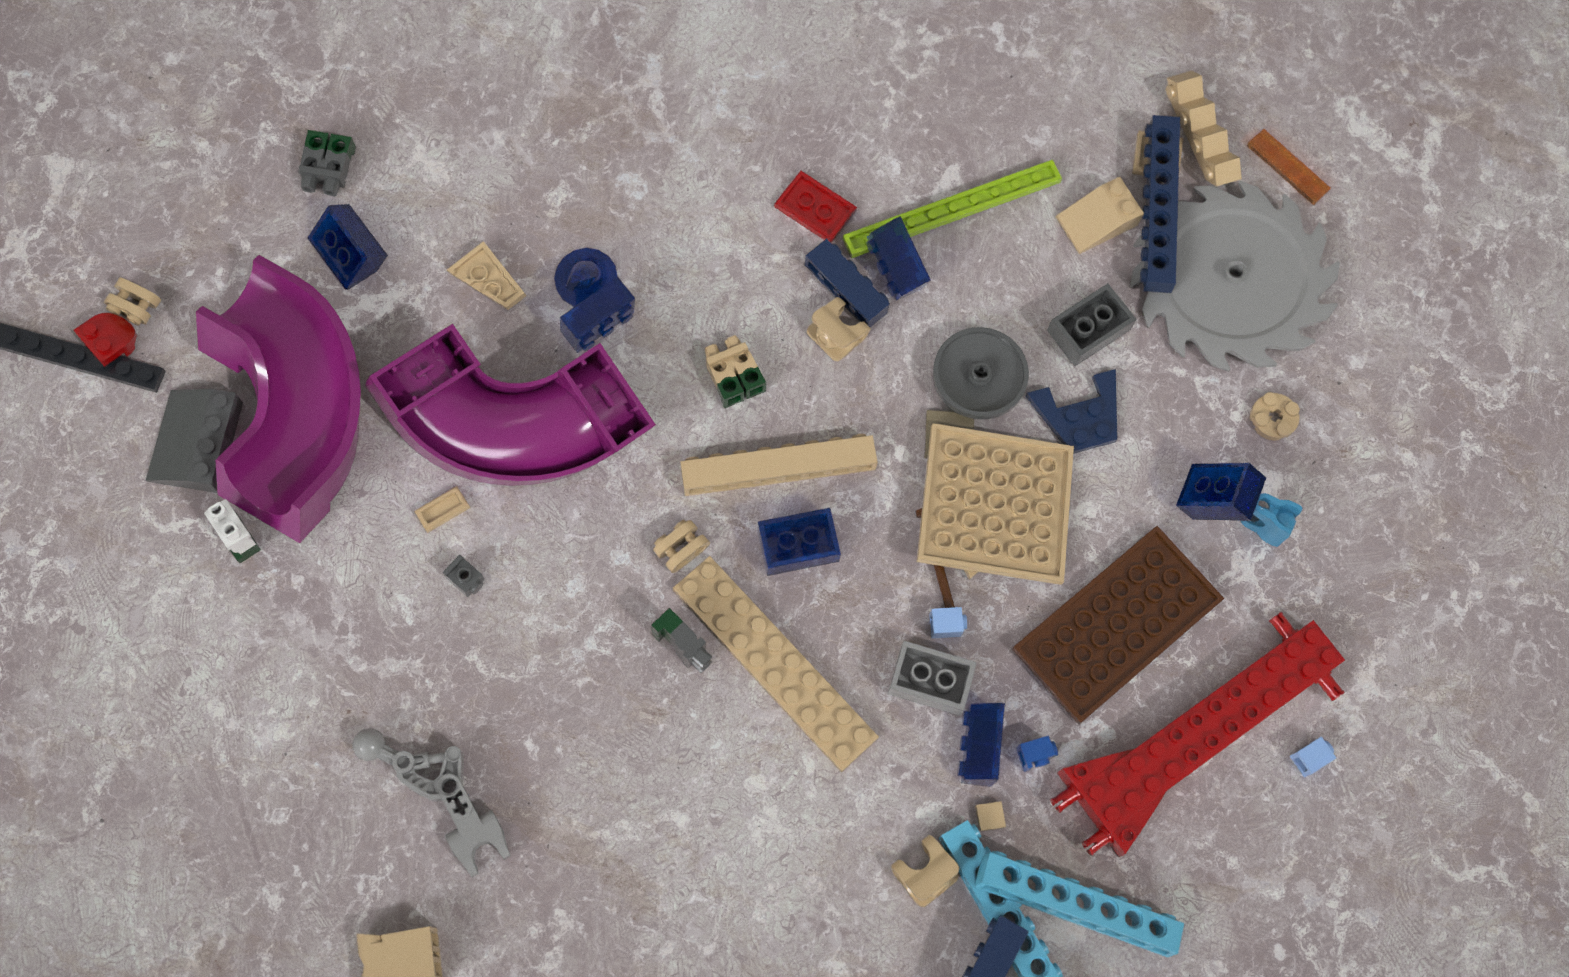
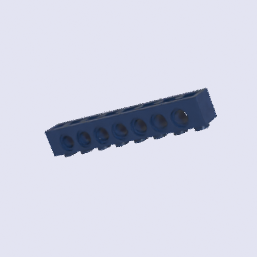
(1168, 130)

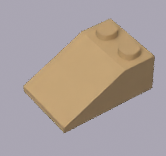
(1100, 215)

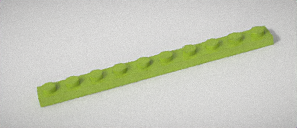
(963, 204)

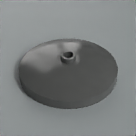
(983, 354)

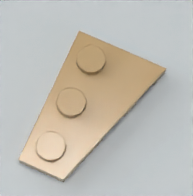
(488, 276)

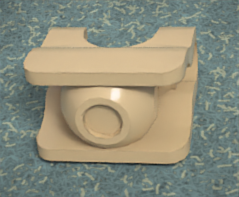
(832, 334)
(931, 881)

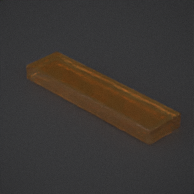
(1288, 166)

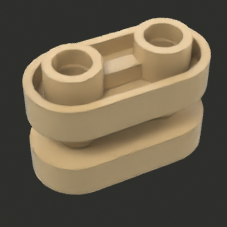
(135, 313)
(682, 532)

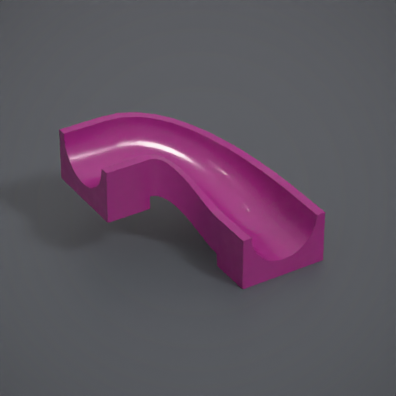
(306, 396)
(507, 429)

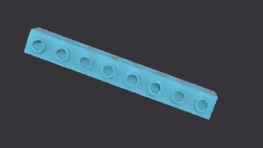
(1168, 929)
(1037, 949)

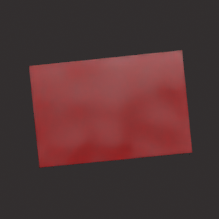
(815, 206)

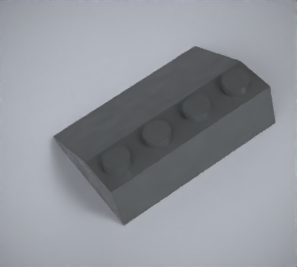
(192, 436)

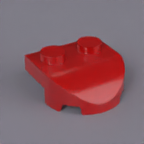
(107, 336)

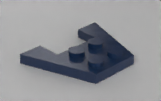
(1084, 423)

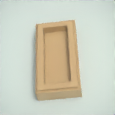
(442, 509)

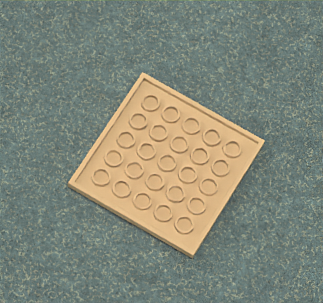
(996, 504)

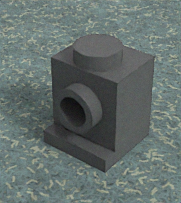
(467, 586)

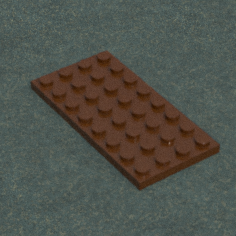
(1117, 624)

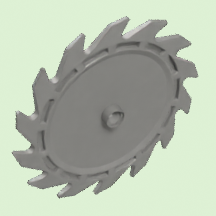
(1274, 286)

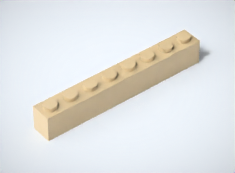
(778, 465)

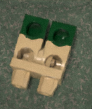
(734, 368)

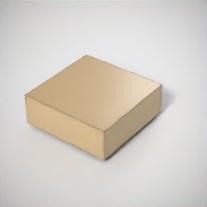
(990, 816)

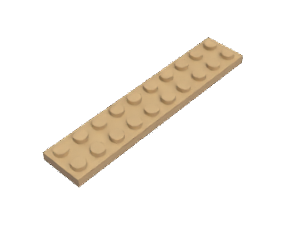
(775, 664)

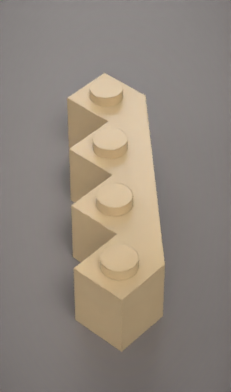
(1199, 124)

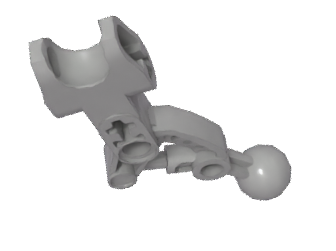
(471, 828)

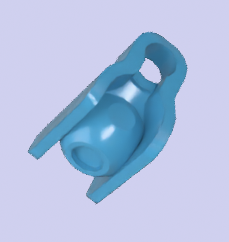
(1275, 522)

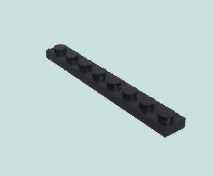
(79, 358)

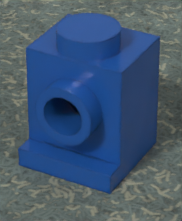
(1036, 752)

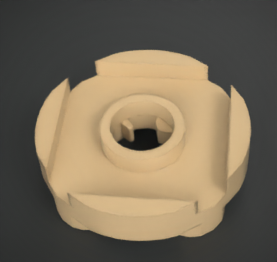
(1283, 407)

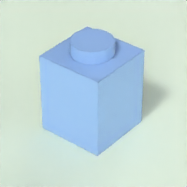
(947, 622)
(1313, 756)

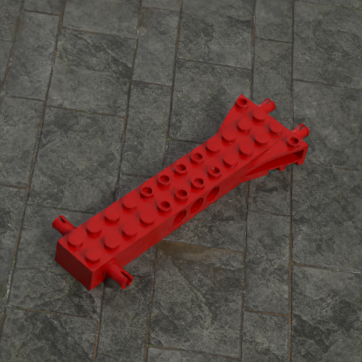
(1127, 786)

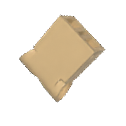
(401, 953)

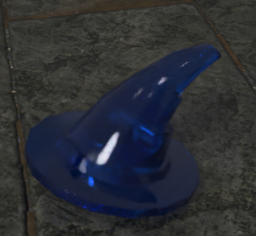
(583, 274)

